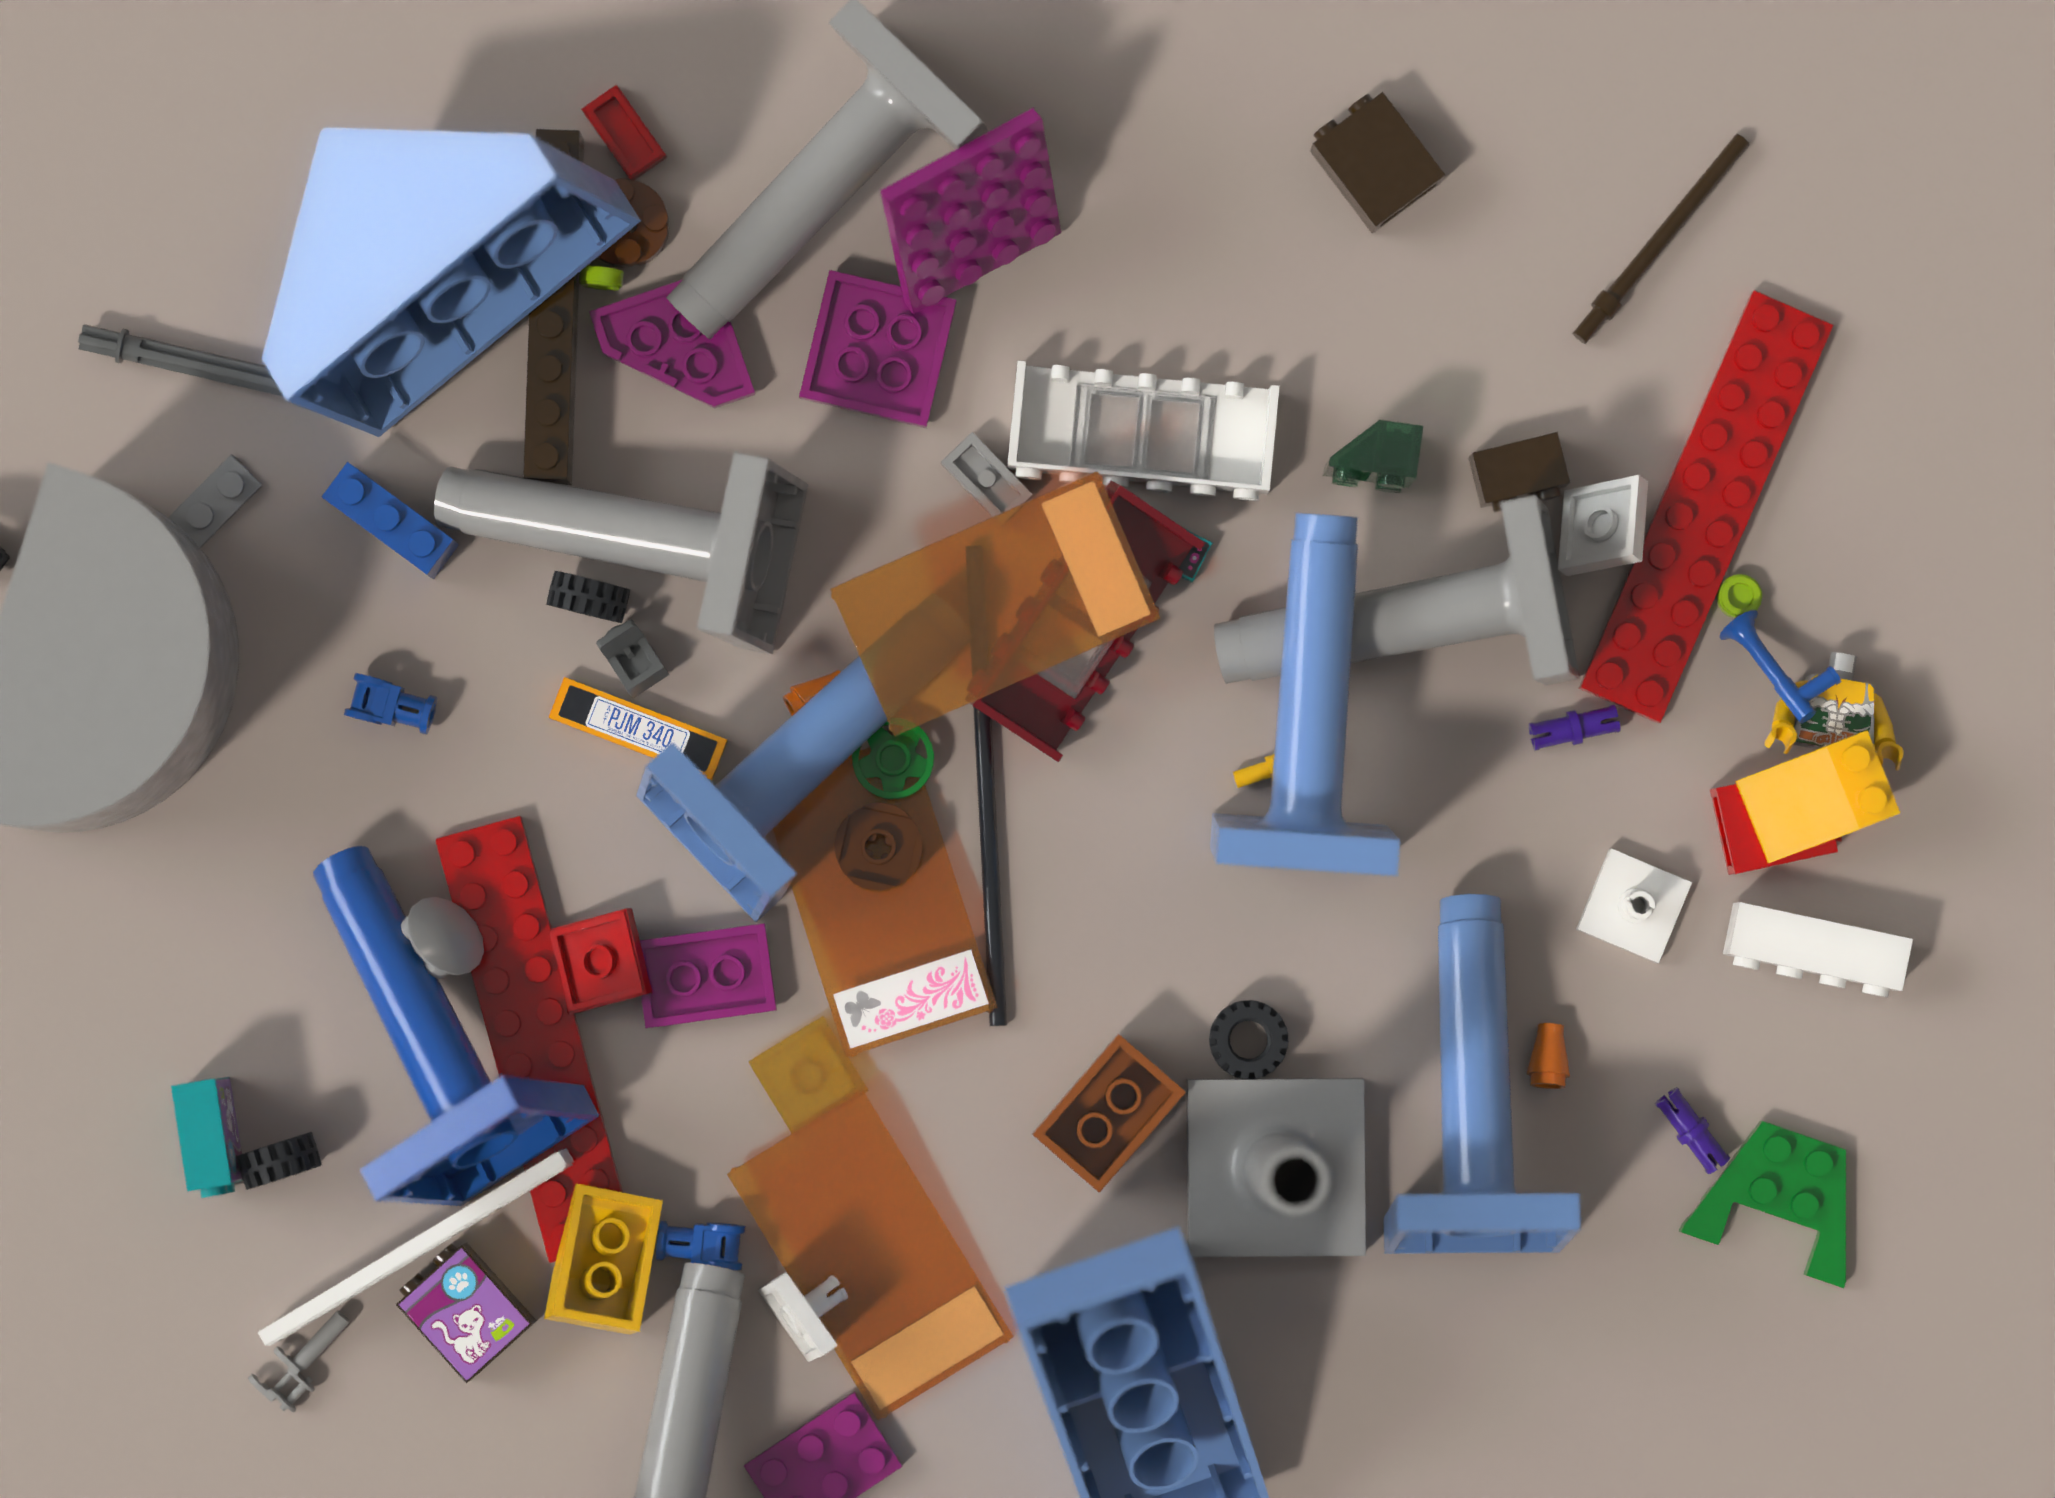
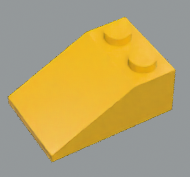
(1817, 796)
(604, 1260)

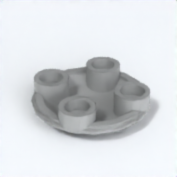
(443, 937)

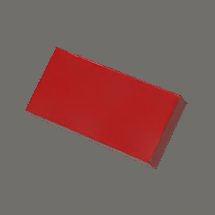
(624, 133)

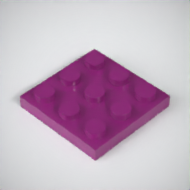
(875, 352)

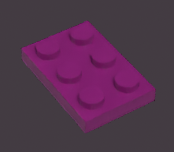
(708, 976)
(827, 1457)

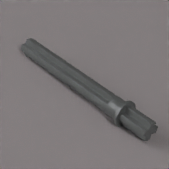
(176, 358)

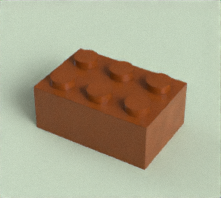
(1108, 1113)

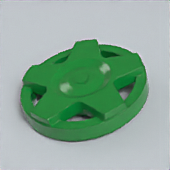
(894, 761)

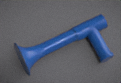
(1797, 699)

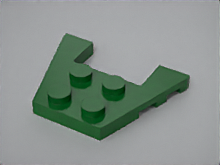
(1790, 1180)

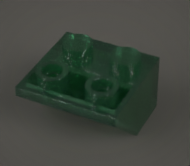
(1380, 455)

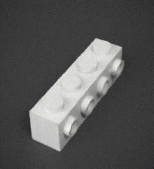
(1817, 947)

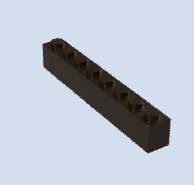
(553, 363)

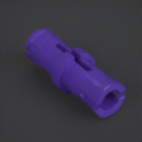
(1574, 727)
(1692, 1130)

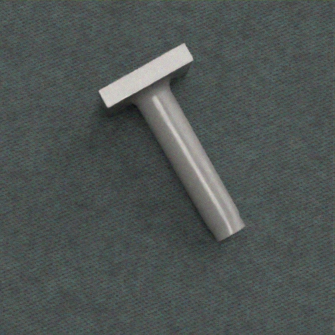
(826, 173)
(738, 552)
(1440, 611)
(1238, 1138)
(691, 1384)

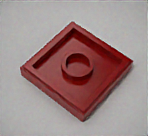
(600, 961)

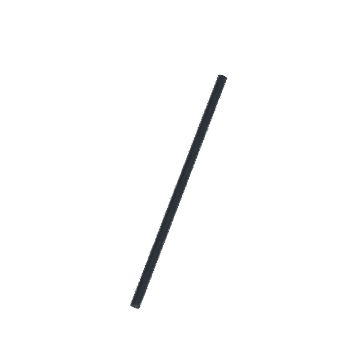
(990, 865)

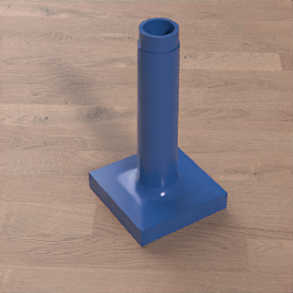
(476, 1125)

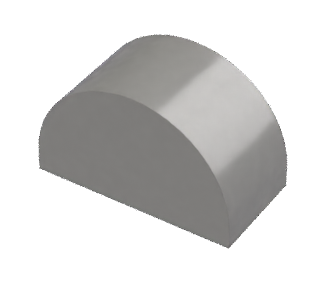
(107, 660)

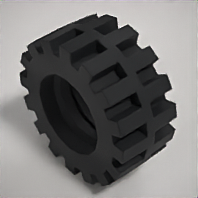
(588, 596)
(1276, 1039)
(278, 1160)

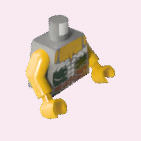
(1839, 714)

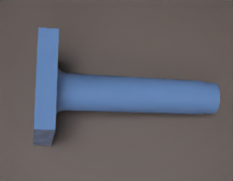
(1305, 809)
(728, 820)
(1478, 1194)

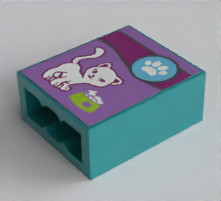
(208, 1135)

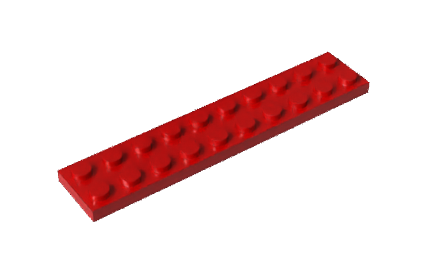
(1706, 506)
(524, 1000)

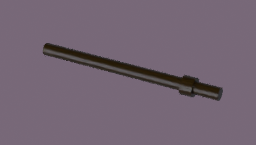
(1608, 302)

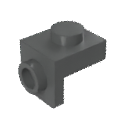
(632, 658)

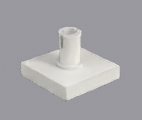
(1603, 525)
(1633, 905)
(801, 1314)

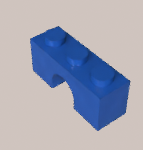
(390, 520)

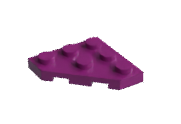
(664, 345)

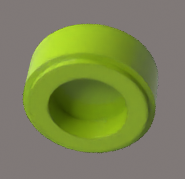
(601, 278)
(1739, 595)

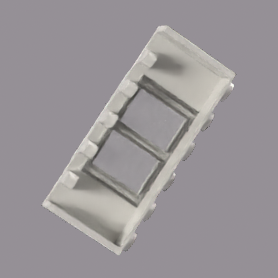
(1143, 430)

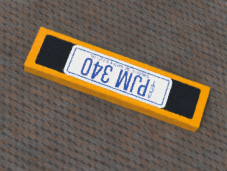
(634, 726)

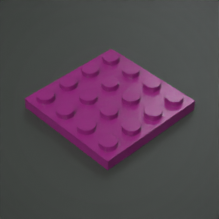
(972, 211)

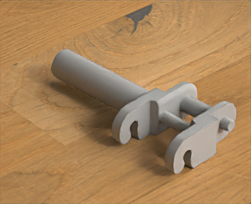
(301, 1361)

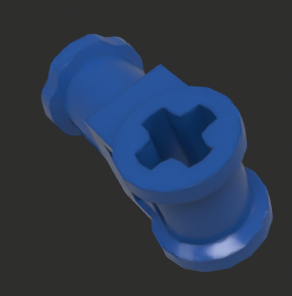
(382, 702)
(704, 1241)

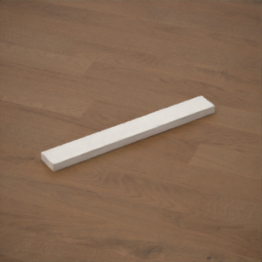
(416, 1247)

